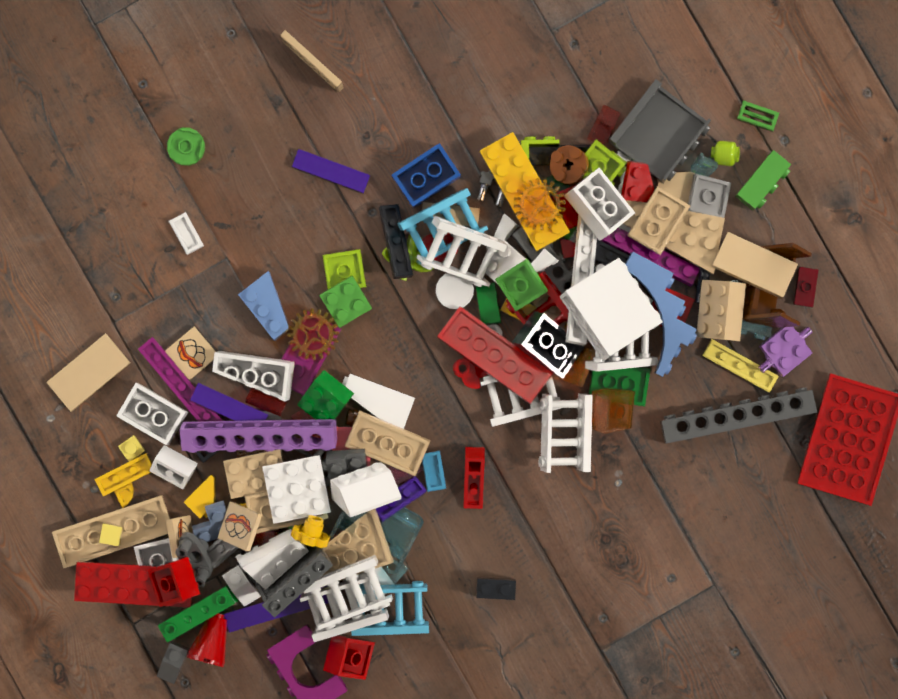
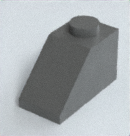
(173, 662)

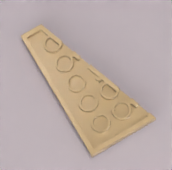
(694, 239)
(359, 542)

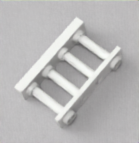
(459, 233)
(628, 361)
(517, 411)
(584, 430)
(350, 573)
(359, 621)

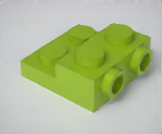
(606, 160)

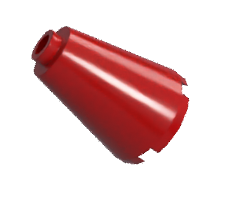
(210, 642)

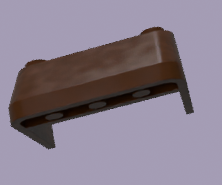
(760, 305)

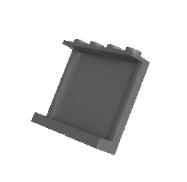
(659, 132)
(294, 580)

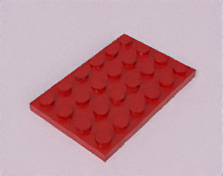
(850, 439)

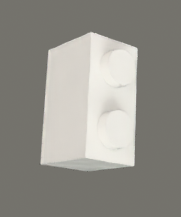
(173, 467)

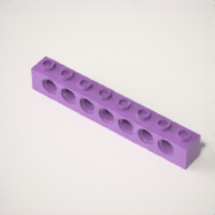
(266, 428)

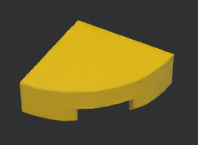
(125, 494)

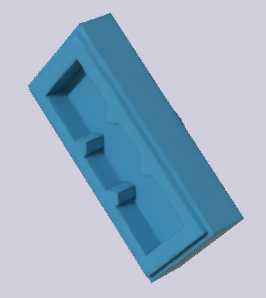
(433, 471)

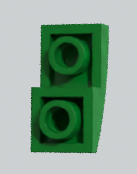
(488, 304)

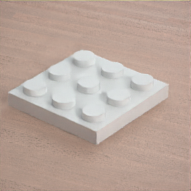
(296, 489)

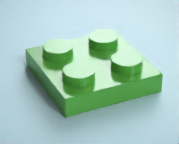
(521, 284)
(345, 301)

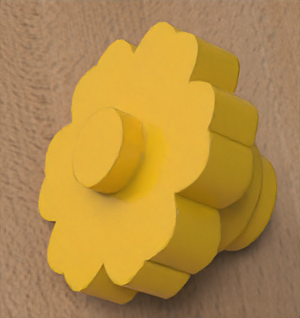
(311, 532)

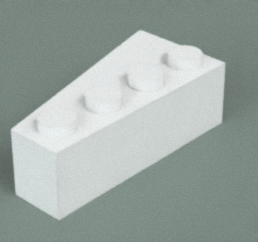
(262, 373)

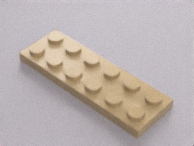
(139, 524)

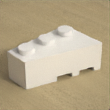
(272, 559)

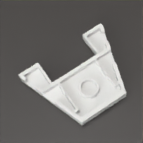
(504, 261)

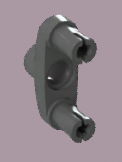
(196, 551)

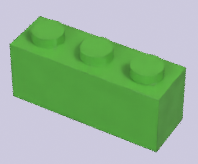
(763, 181)

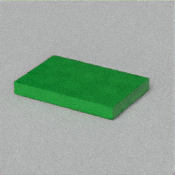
(624, 379)

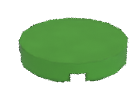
(185, 146)

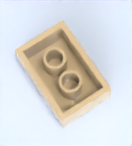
(721, 310)
(246, 473)

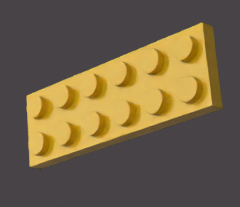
(511, 170)

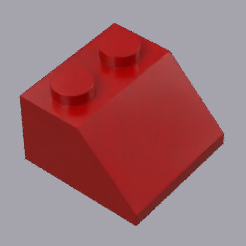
(173, 582)
(348, 656)

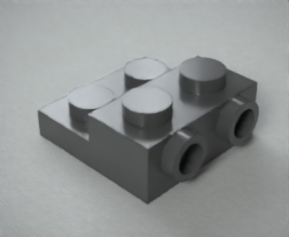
(343, 462)

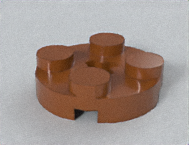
(574, 155)

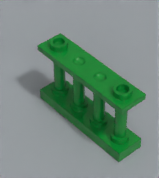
(197, 613)

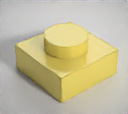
(131, 448)

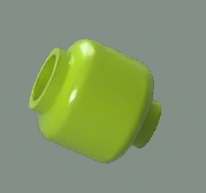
(725, 153)

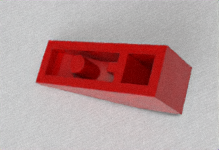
(474, 477)

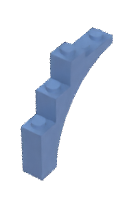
(675, 332)

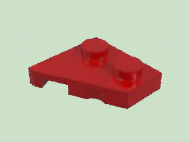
(637, 182)

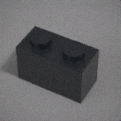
(496, 588)

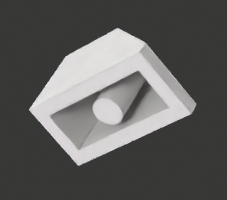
(241, 585)

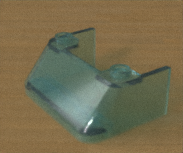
(398, 530)

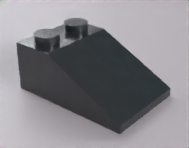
(547, 344)

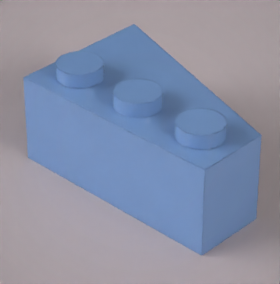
(265, 304)

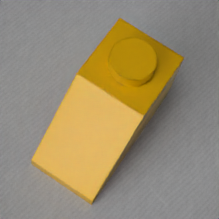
(202, 496)

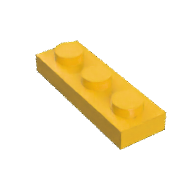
(124, 474)

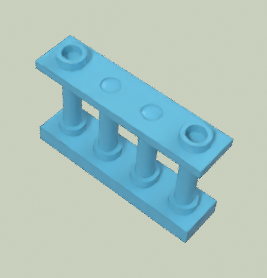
(427, 216)
(399, 625)

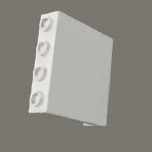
(611, 309)

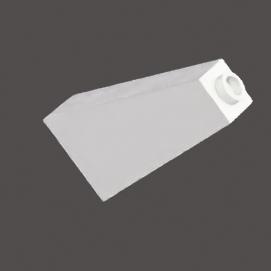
(380, 400)

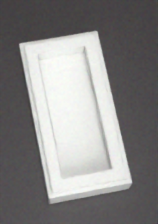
(186, 233)

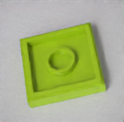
(343, 265)

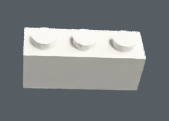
(364, 489)

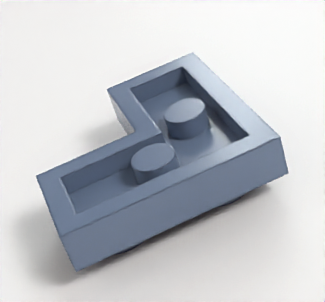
(210, 529)

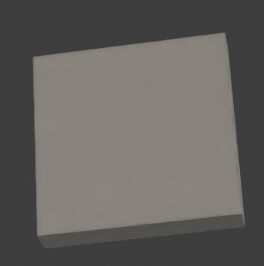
(709, 195)

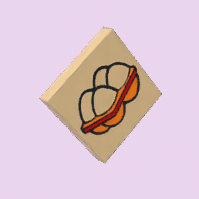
(191, 353)
(239, 526)
(175, 529)

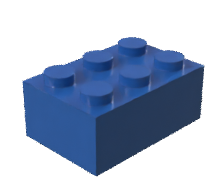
(426, 175)

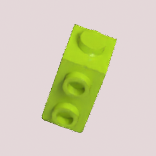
(548, 140)

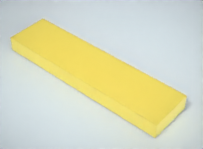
(739, 365)

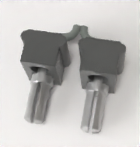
(486, 181)

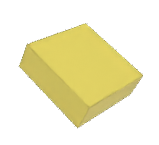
(110, 534)

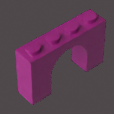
(283, 655)

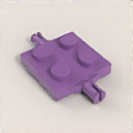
(785, 350)

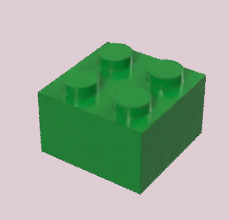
(325, 397)

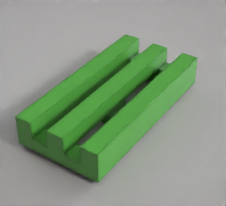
(759, 124)

